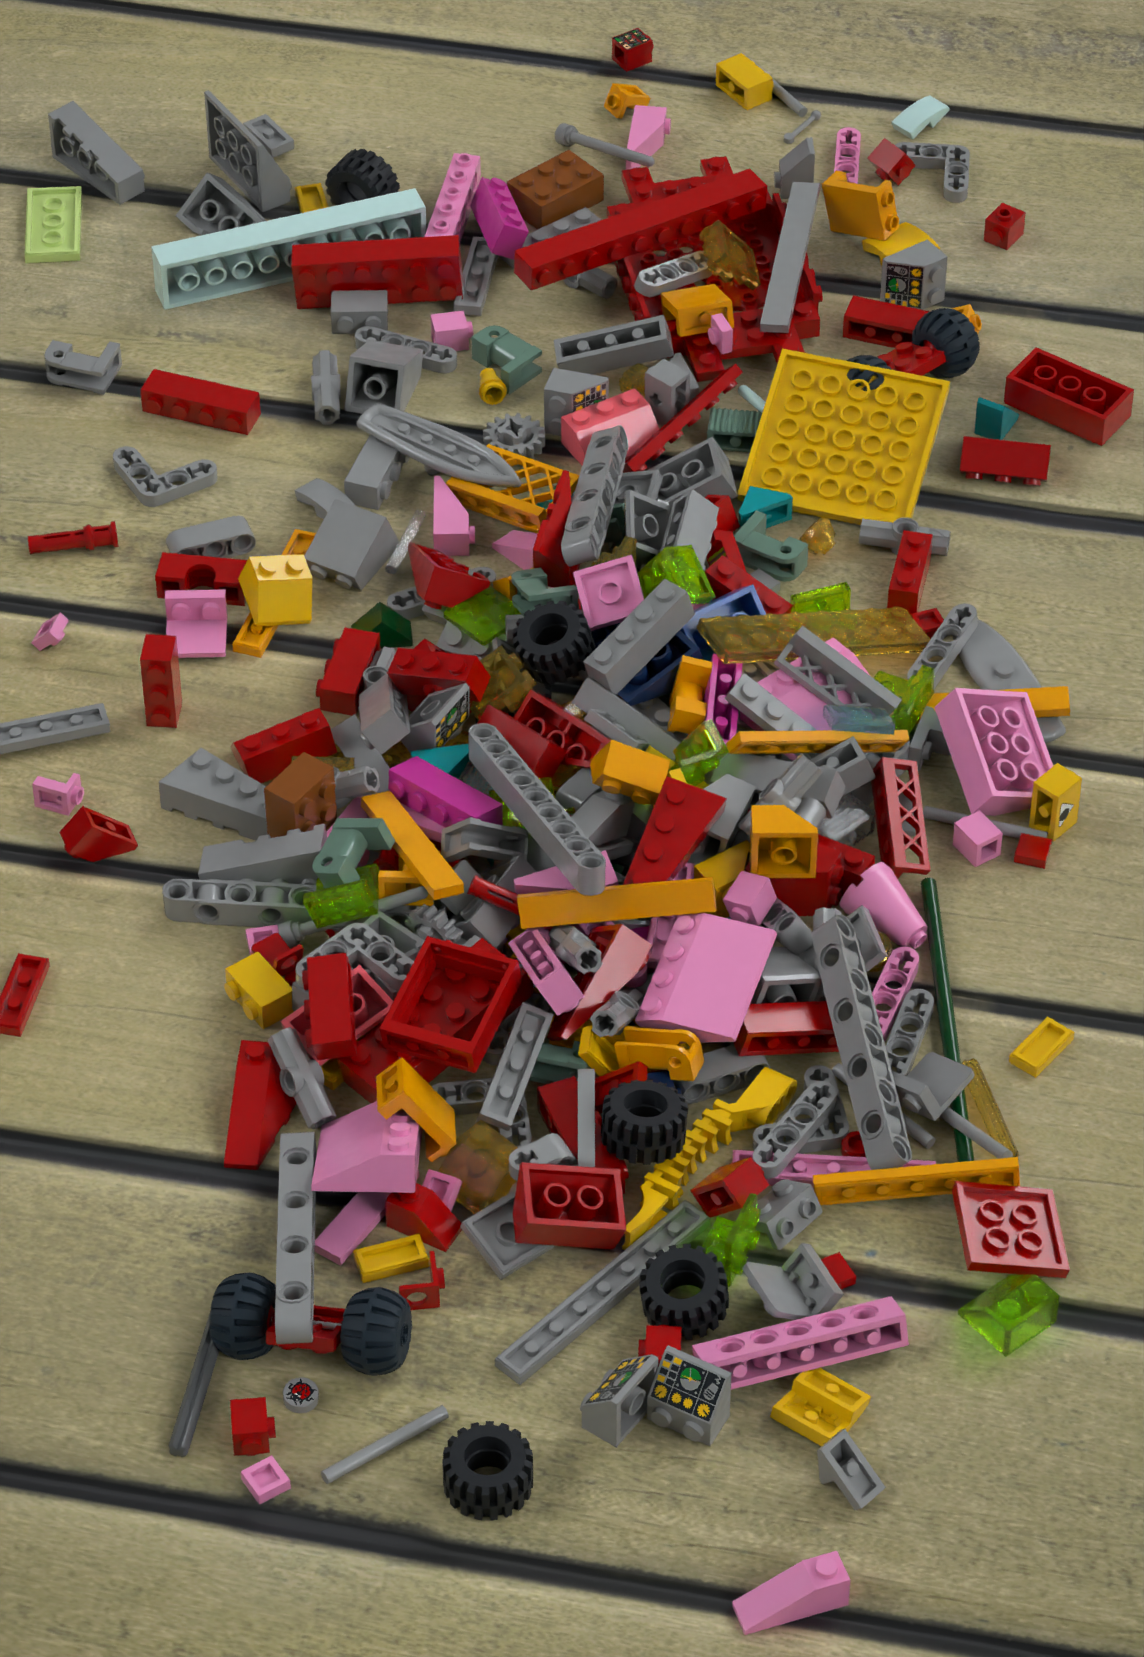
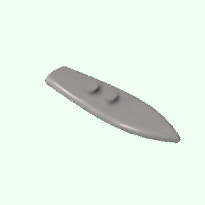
(437, 446)
(998, 666)

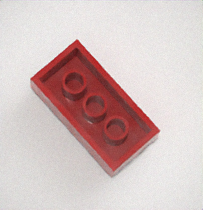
(1068, 396)

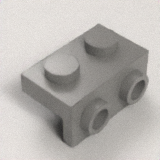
(787, 1211)

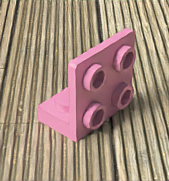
(197, 621)

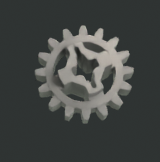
(516, 435)
(435, 924)

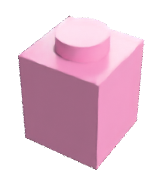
(451, 330)
(977, 838)
(750, 898)

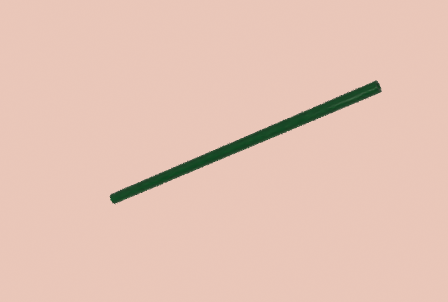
(945, 1004)

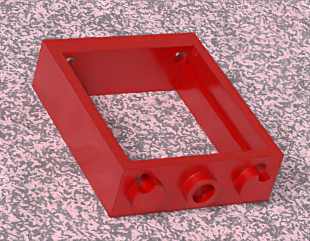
(439, 1047)

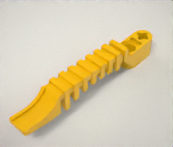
(757, 1106)

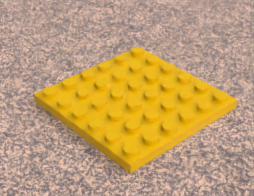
(843, 447)

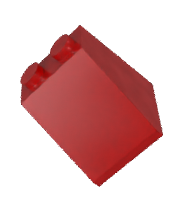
(810, 894)

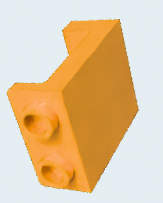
(860, 208)
(694, 308)
(404, 1088)

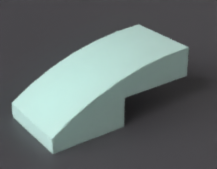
(919, 115)

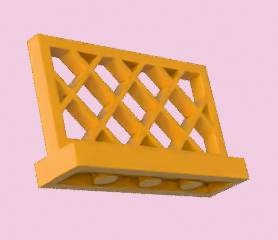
(502, 504)

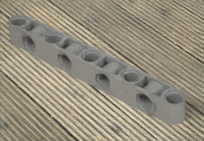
(594, 496)
(250, 903)
(861, 1044)
(295, 1239)

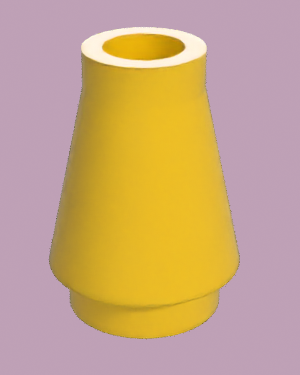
(491, 387)

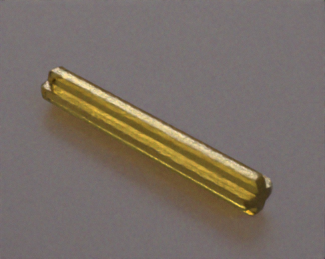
(988, 1107)

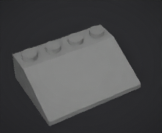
(244, 158)

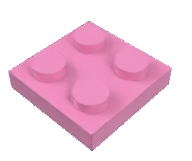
(609, 591)

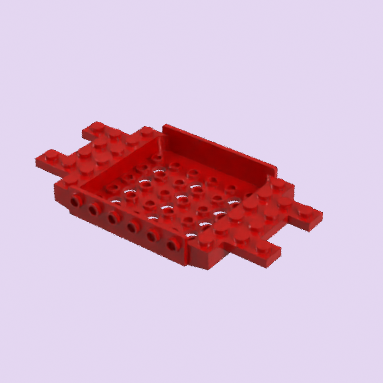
(761, 233)

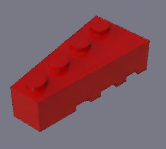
(674, 831)

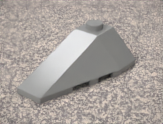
(216, 207)

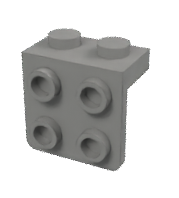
(932, 1085)
(797, 1288)

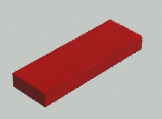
(21, 992)

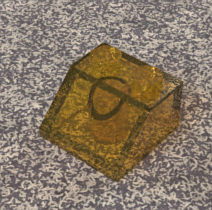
(482, 1165)

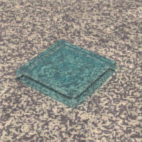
(858, 719)

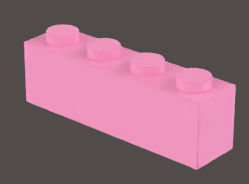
(546, 971)

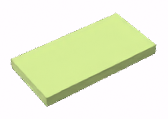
(53, 224)

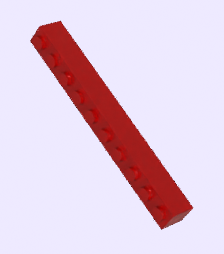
(639, 229)

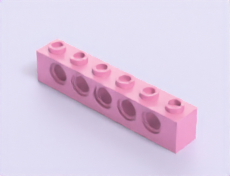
(455, 196)
(808, 1342)

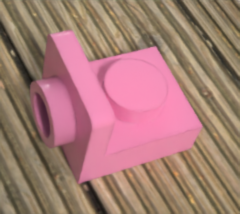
(57, 795)

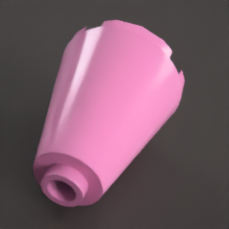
(888, 906)

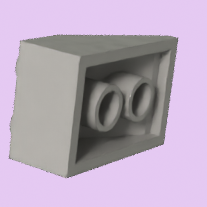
(698, 468)

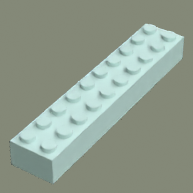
(262, 251)

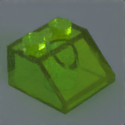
(1012, 1311)

